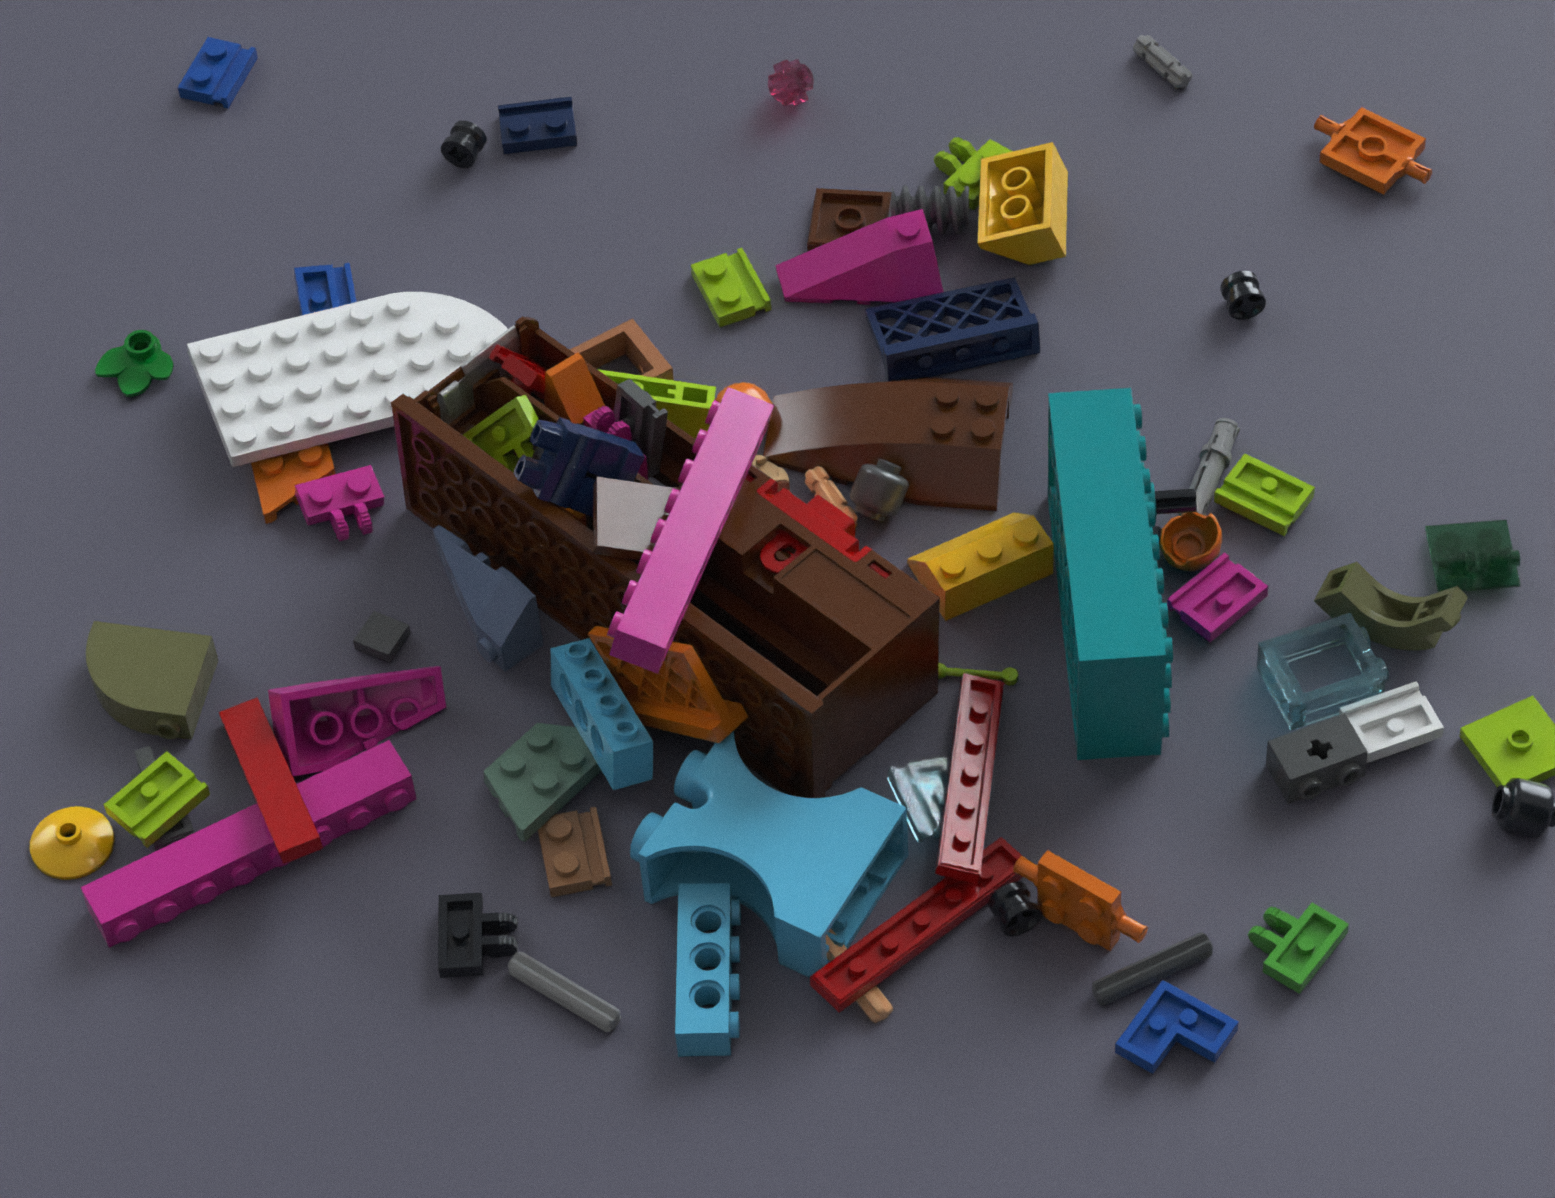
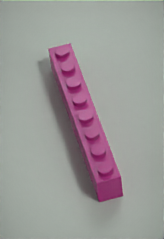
(691, 530)
(242, 847)

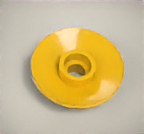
(74, 855)

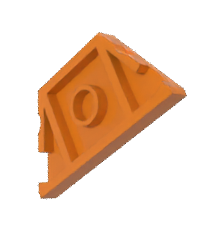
(279, 475)

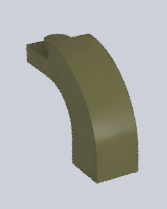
(1386, 615)

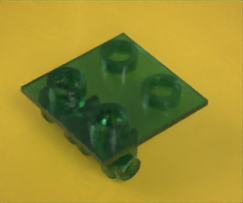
(1473, 555)

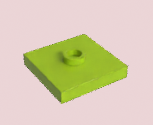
(1513, 742)

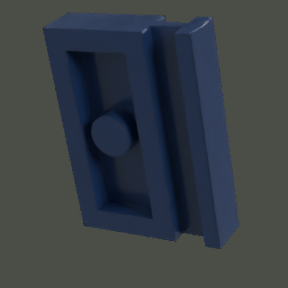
(537, 125)

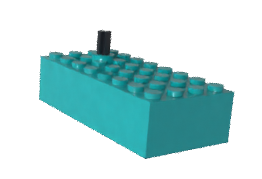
(1110, 573)

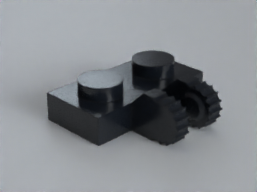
(462, 939)

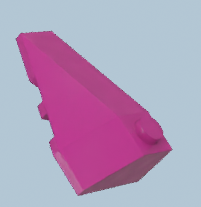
(876, 263)
(341, 717)

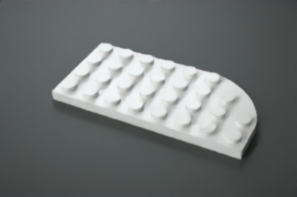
(333, 370)

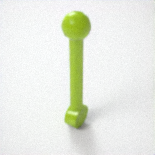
(1008, 675)

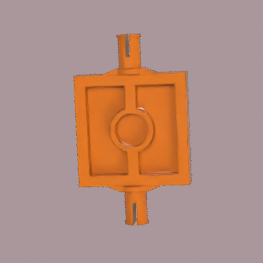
(1372, 150)
(1079, 901)

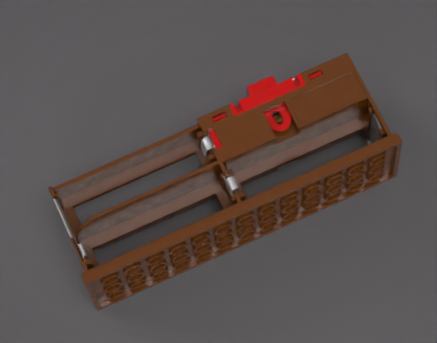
(843, 622)

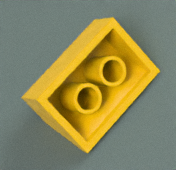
(1024, 204)
(985, 563)

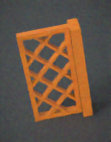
(676, 698)

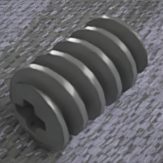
(935, 208)

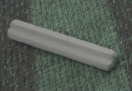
(564, 991)

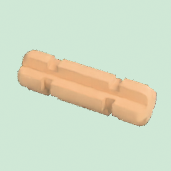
(818, 483)

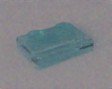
(921, 790)

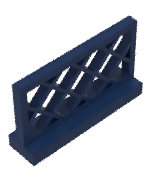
(955, 345)

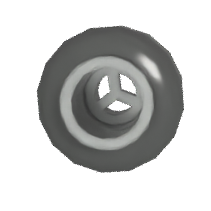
(879, 490)

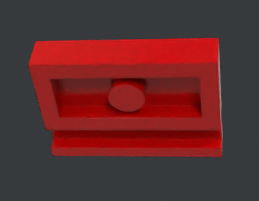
(526, 371)

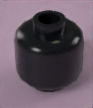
(1524, 807)

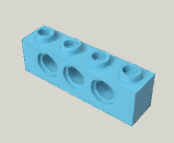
(601, 714)
(696, 1028)

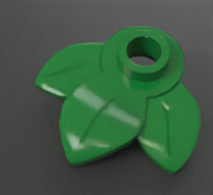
(136, 363)

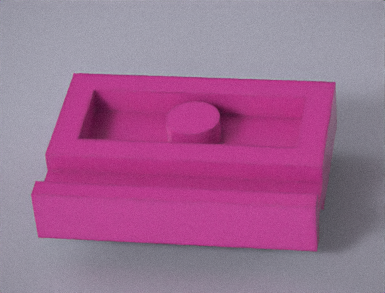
(1217, 597)

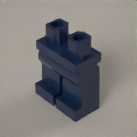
(573, 461)

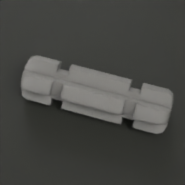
(1162, 61)

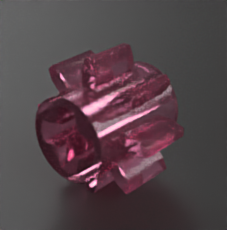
(790, 82)

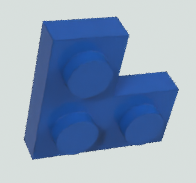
(1172, 1018)

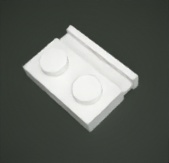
(1393, 721)

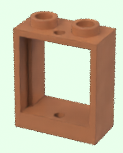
(627, 340)

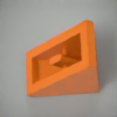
(571, 390)

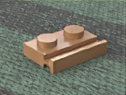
(574, 852)

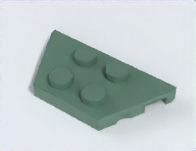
(540, 775)

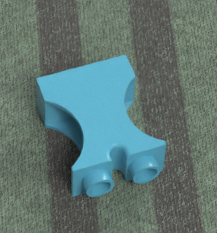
(785, 855)

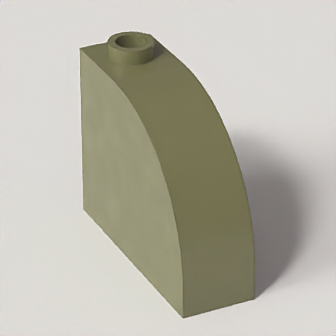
(151, 676)

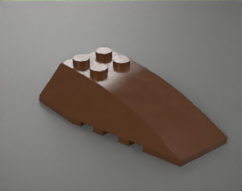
(934, 428)

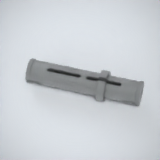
(1214, 458)

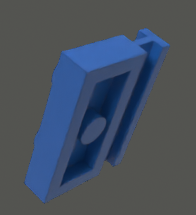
(217, 72)
(323, 287)

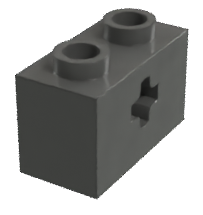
(1316, 758)

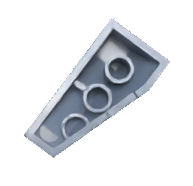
(494, 602)

